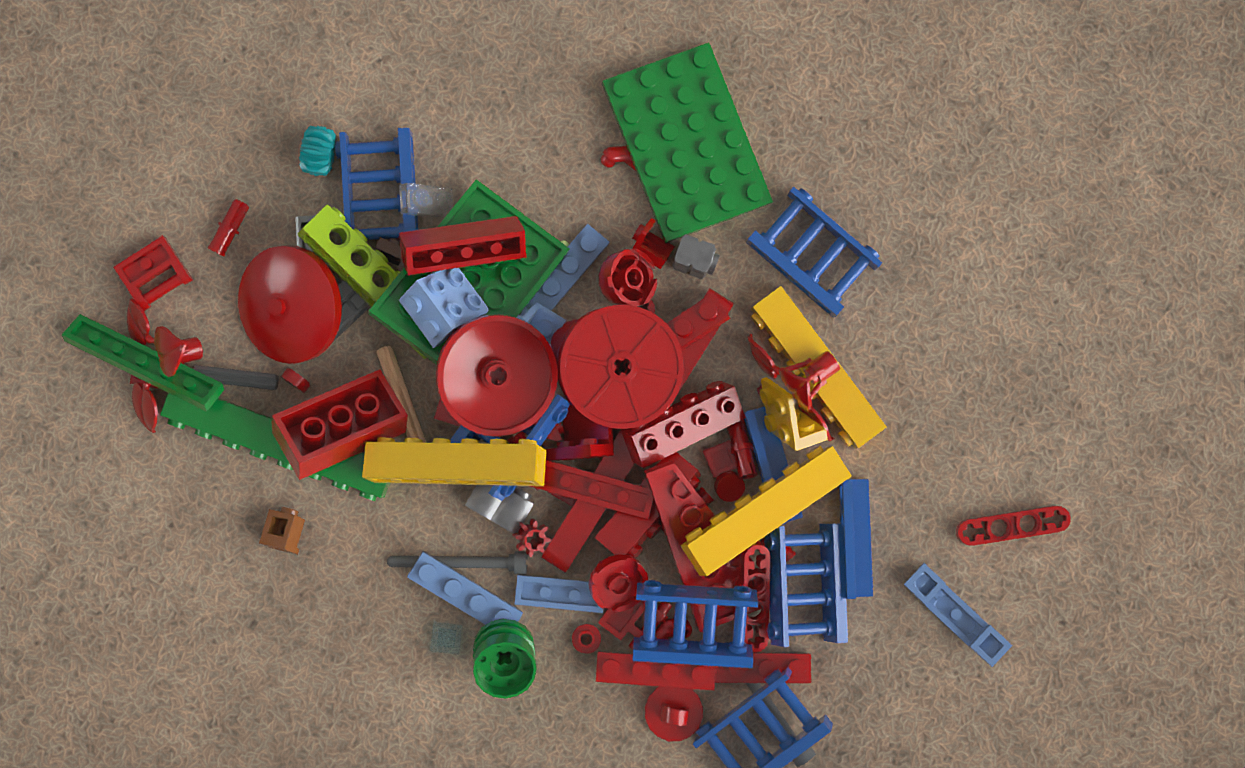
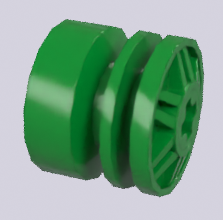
(504, 658)

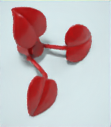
(170, 352)
(816, 372)

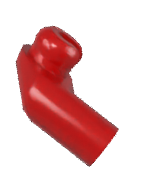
(616, 154)
(665, 630)

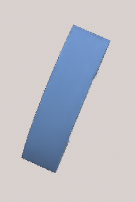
(957, 615)

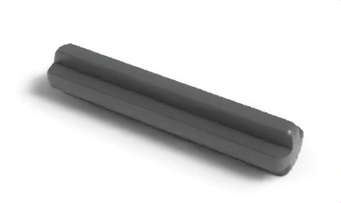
(240, 377)

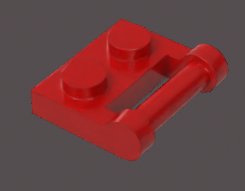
(149, 264)

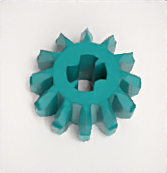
(317, 150)

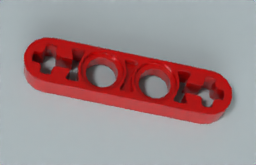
(1012, 523)
(748, 571)

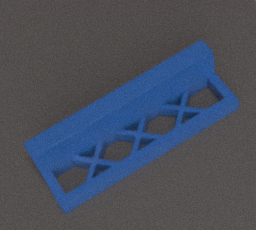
(767, 448)
(855, 517)

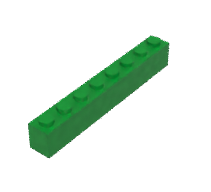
(254, 431)

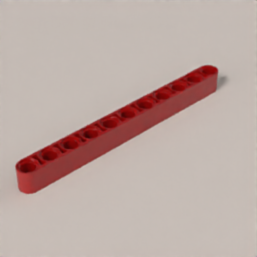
(584, 515)

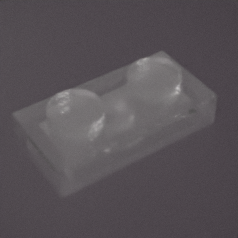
(425, 200)

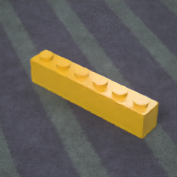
(798, 342)
(455, 462)
(766, 510)

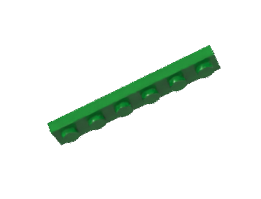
(141, 362)

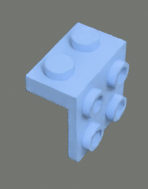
(442, 304)

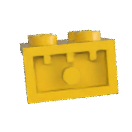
(785, 421)

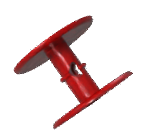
(649, 360)

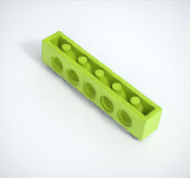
(338, 257)

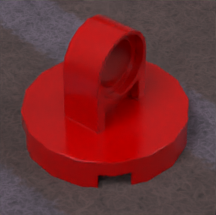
(615, 582)
(673, 713)

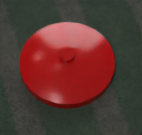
(289, 304)
(496, 375)

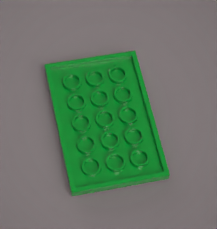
(687, 142)
(502, 285)

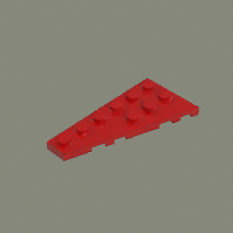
(681, 513)

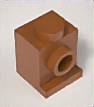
(274, 534)

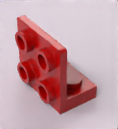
(582, 439)

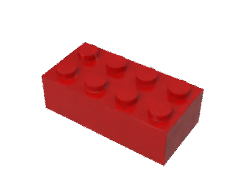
(338, 423)

